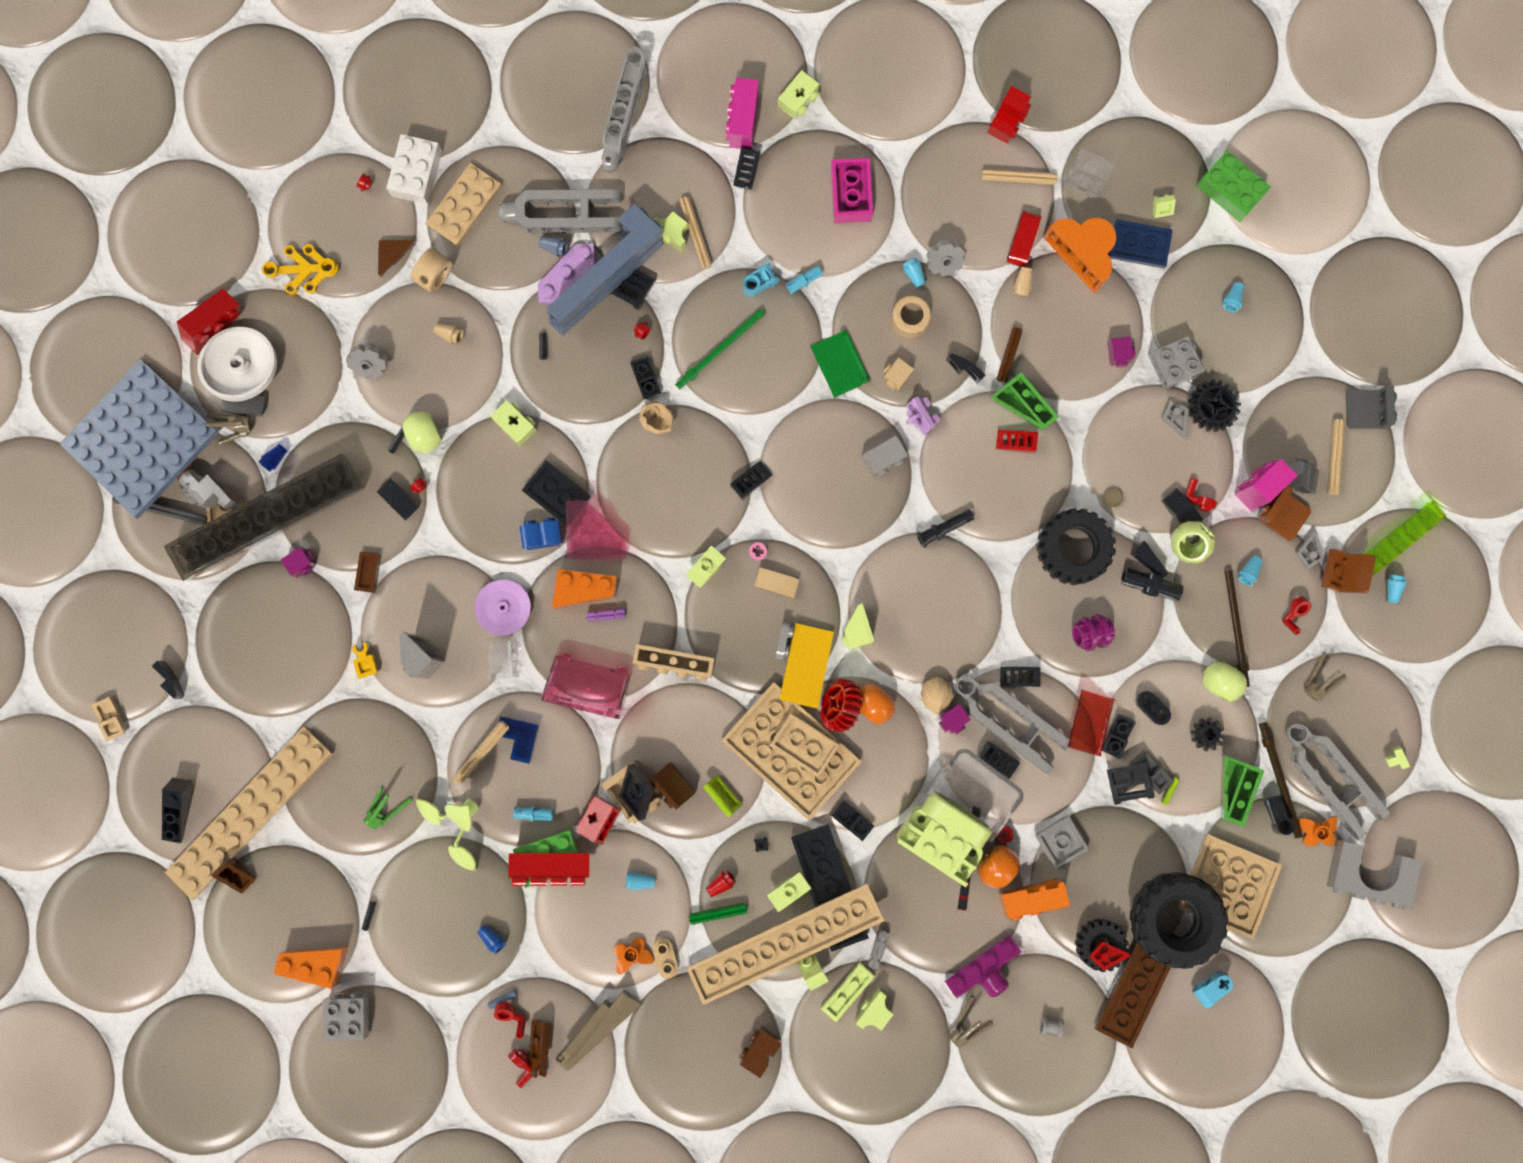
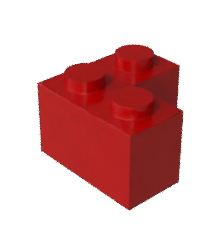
(1011, 112)

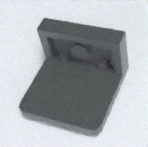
(1371, 408)

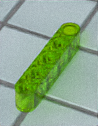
(1406, 535)

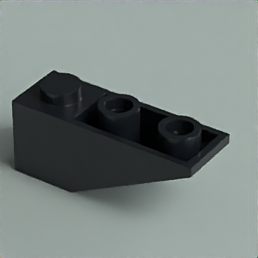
(175, 808)

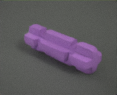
(606, 614)

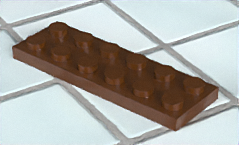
(1133, 996)

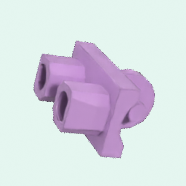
(919, 415)

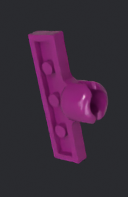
(985, 970)

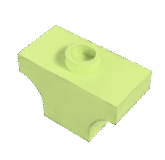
(673, 230)
(706, 567)
(788, 891)
(812, 971)
(874, 1011)

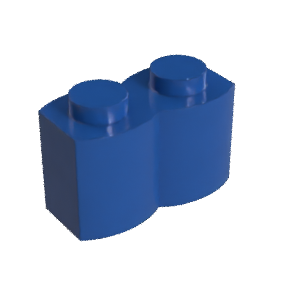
(541, 534)

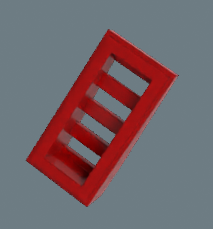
(1024, 448)

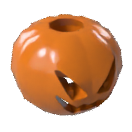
(876, 704)
(998, 866)

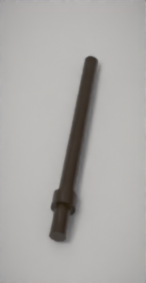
(1242, 665)
(1269, 743)

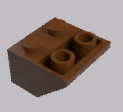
(672, 786)

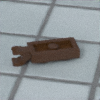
(539, 1047)

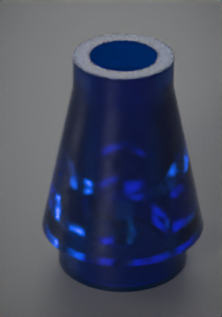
(272, 458)

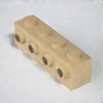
(674, 661)

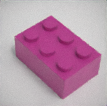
(742, 113)
(851, 190)
(1265, 484)

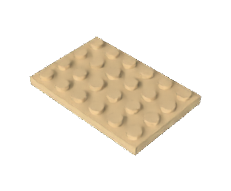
(799, 787)

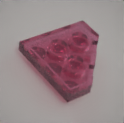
(591, 534)

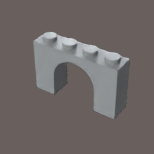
(1398, 890)

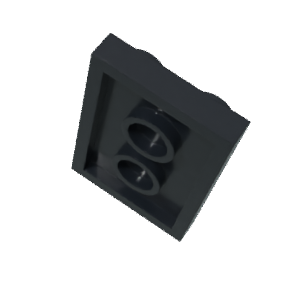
(552, 489)

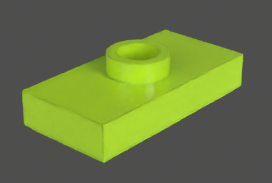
(722, 796)

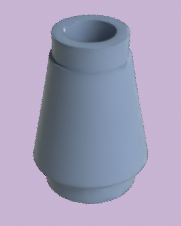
(554, 245)

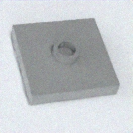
(1061, 842)

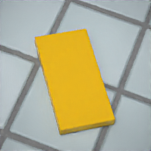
(806, 666)

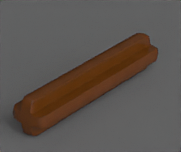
(1009, 354)

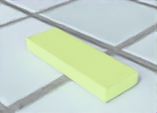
(848, 992)

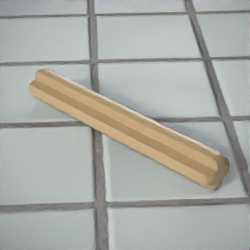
(1019, 176)
(695, 233)
(1336, 457)
(481, 752)

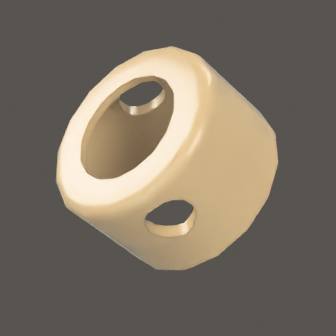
(430, 270)
(905, 330)

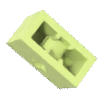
(801, 85)
(522, 431)

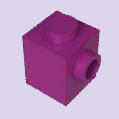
(1121, 351)
(299, 562)
(954, 720)

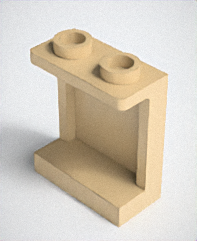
(613, 786)

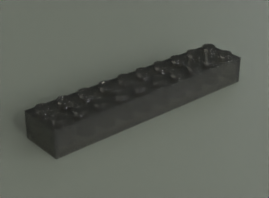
(263, 517)

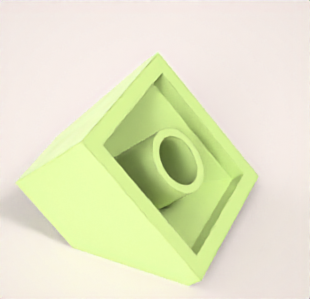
(857, 630)

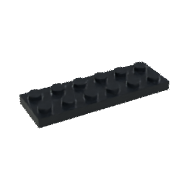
(824, 871)

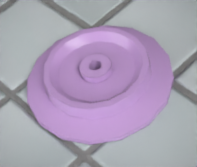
(490, 603)

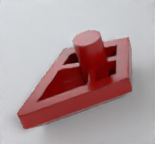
(1107, 955)

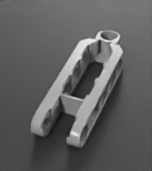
(623, 109)
(515, 211)
(972, 692)
(1301, 739)

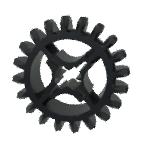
(1219, 392)

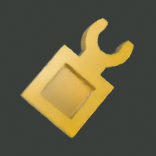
(365, 664)

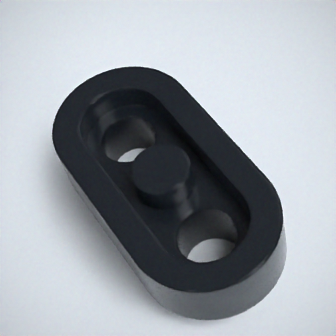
(1152, 707)

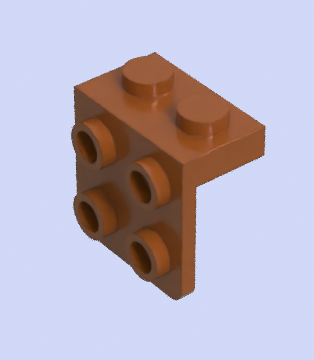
(1285, 514)
(1348, 572)

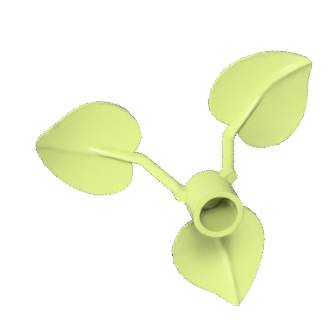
(462, 817)

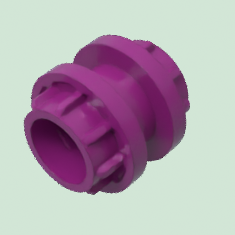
(1093, 632)

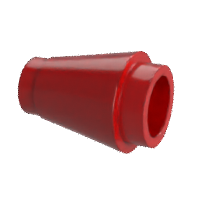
(721, 883)

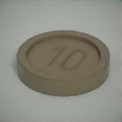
(1113, 498)

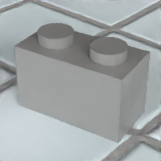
(884, 457)

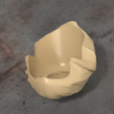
(656, 417)
(937, 695)

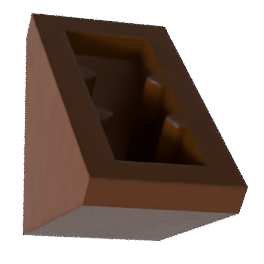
(234, 875)

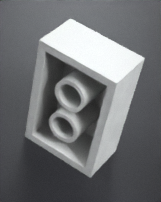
(414, 169)

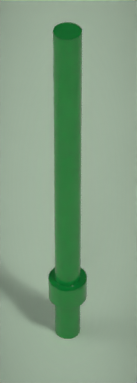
(691, 373)

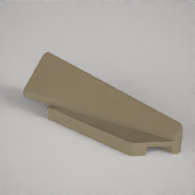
(600, 1025)

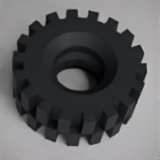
(1097, 929)

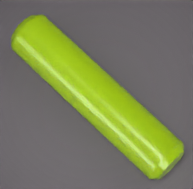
(1170, 791)

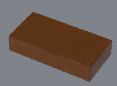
(367, 572)

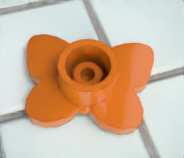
(1318, 831)
(631, 954)

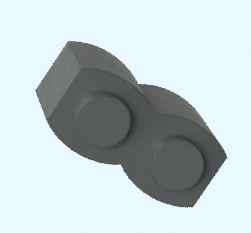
(1307, 477)

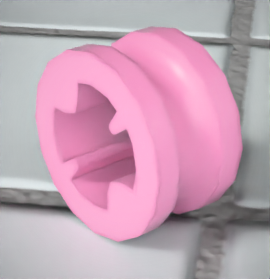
(753, 555)

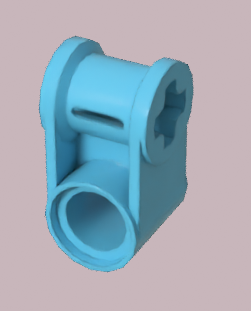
(762, 278)
(1210, 991)

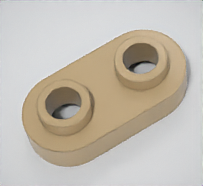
(665, 958)

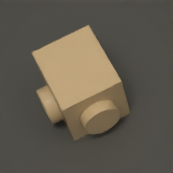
(897, 374)

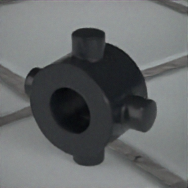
(761, 844)

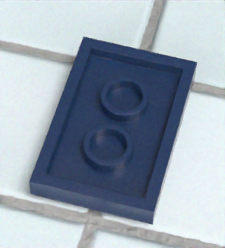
(1141, 244)

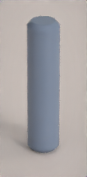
(503, 998)

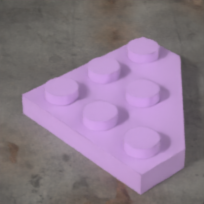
(566, 272)

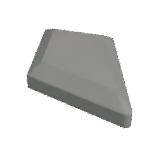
(1176, 417)
(1310, 552)

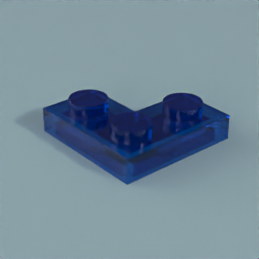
(524, 738)

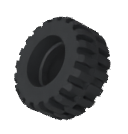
(1097, 532)

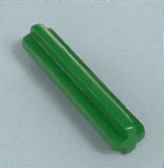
(718, 913)

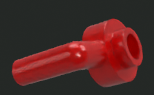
(1205, 504)
(1298, 608)
(505, 1012)
(519, 1057)

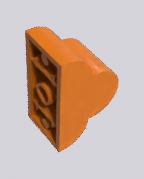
(1084, 248)

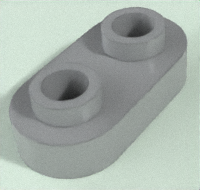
(783, 649)

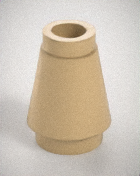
(1023, 283)
(450, 333)

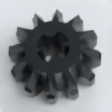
(1205, 741)

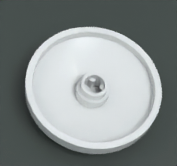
(237, 364)

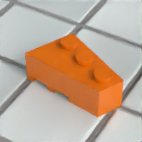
(582, 587)
(1034, 899)
(312, 966)

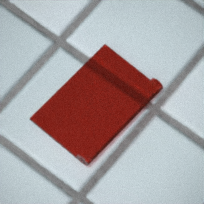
(1090, 723)

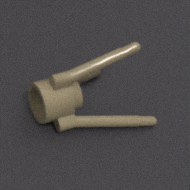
(240, 424)
(1318, 690)
(961, 1036)

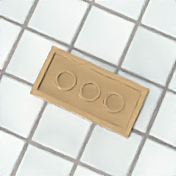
(463, 204)

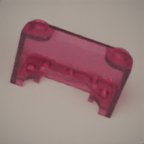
(587, 686)

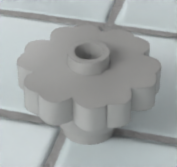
(945, 257)
(366, 361)

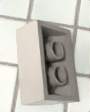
(417, 657)

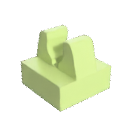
(1163, 205)
(1397, 758)

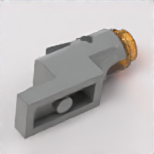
(205, 490)

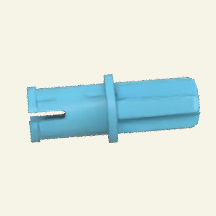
(804, 279)
(533, 813)

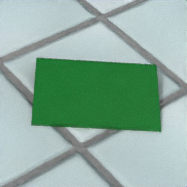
(840, 363)

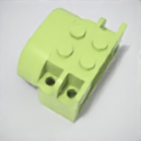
(945, 836)

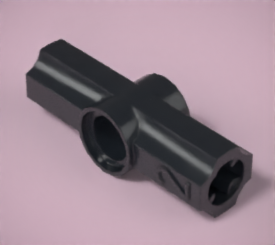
(1152, 584)

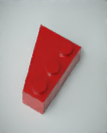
(208, 320)

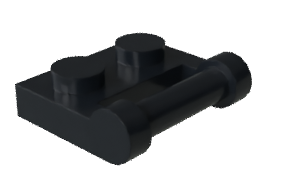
(638, 283)
(1130, 776)

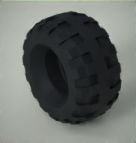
(1208, 924)

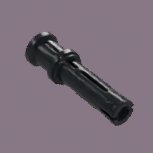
(937, 531)

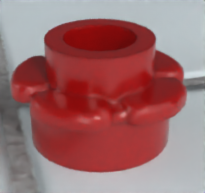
(364, 182)
(642, 330)
(419, 485)
(1008, 836)

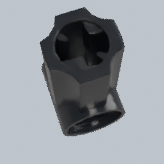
(1277, 813)

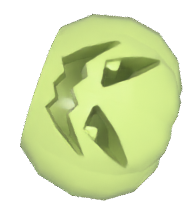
(421, 432)
(1193, 552)
(1225, 681)

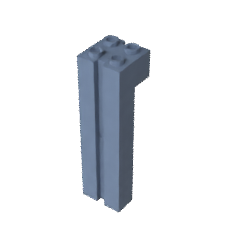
(639, 242)

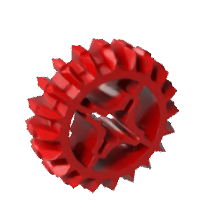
(841, 705)

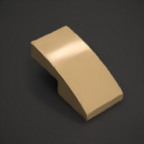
(776, 582)
(109, 718)

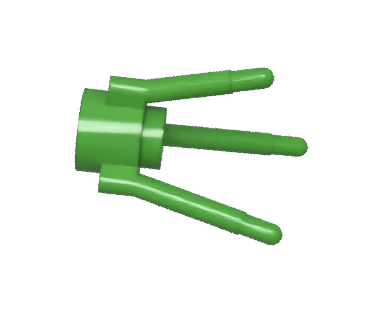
(375, 816)

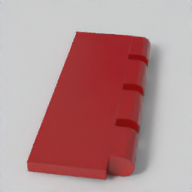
(549, 865)

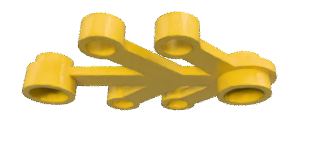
(304, 269)

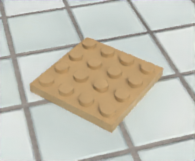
(1240, 879)

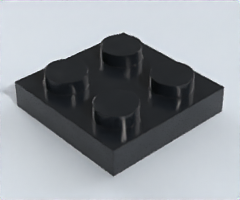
(636, 792)

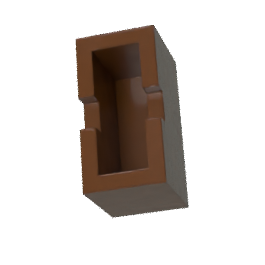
(757, 1054)

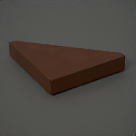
(391, 252)

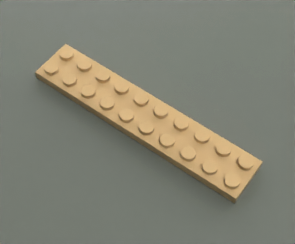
(249, 812)
(785, 943)

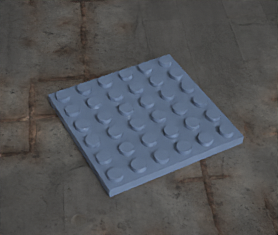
(139, 438)

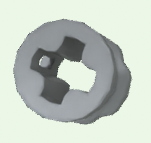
(1051, 1027)

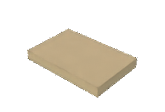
(804, 745)

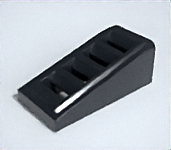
(747, 152)
(734, 485)
(1146, 556)
(1003, 676)
(984, 751)

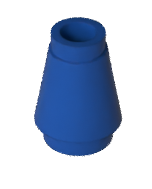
(491, 939)

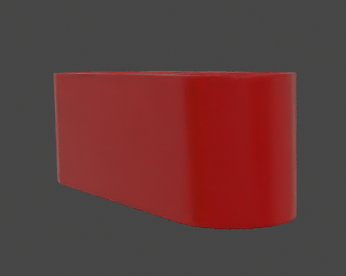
(1024, 239)

